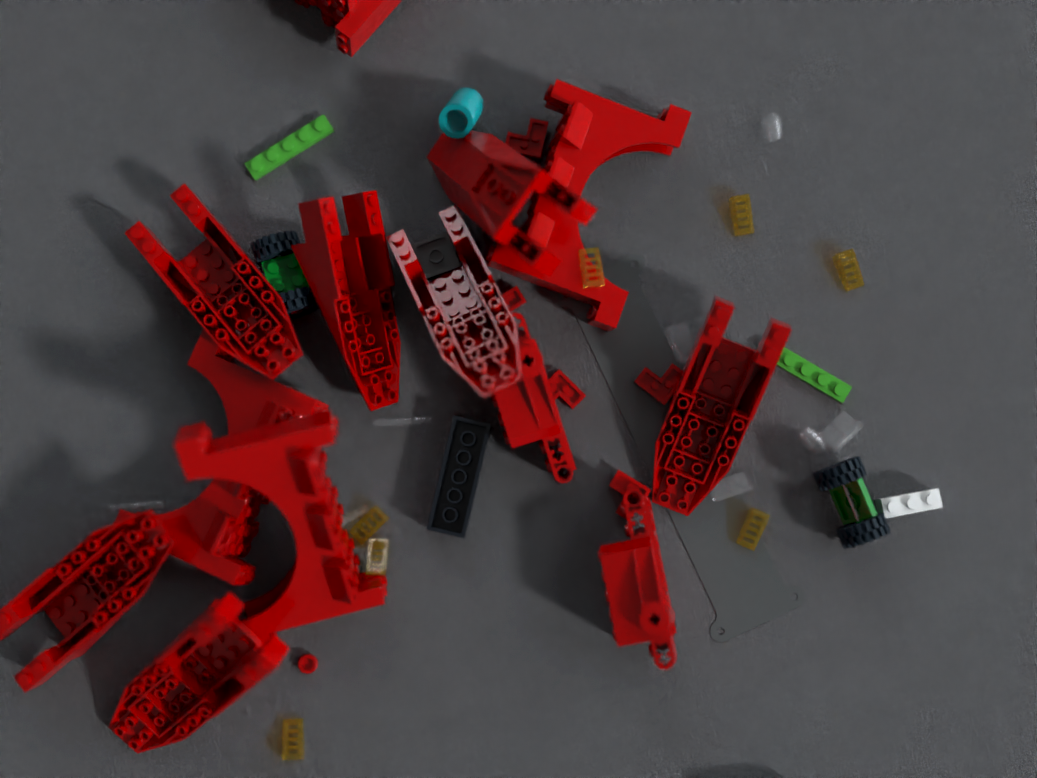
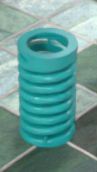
(452, 121)

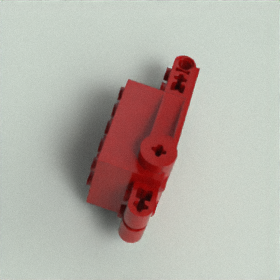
(531, 410)
(639, 585)

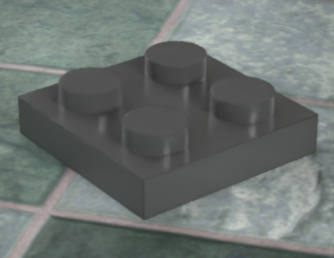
(436, 255)

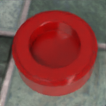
(308, 663)

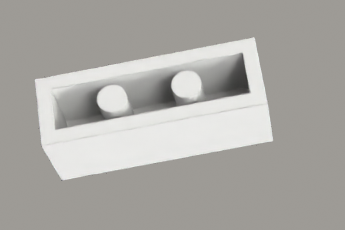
(909, 503)

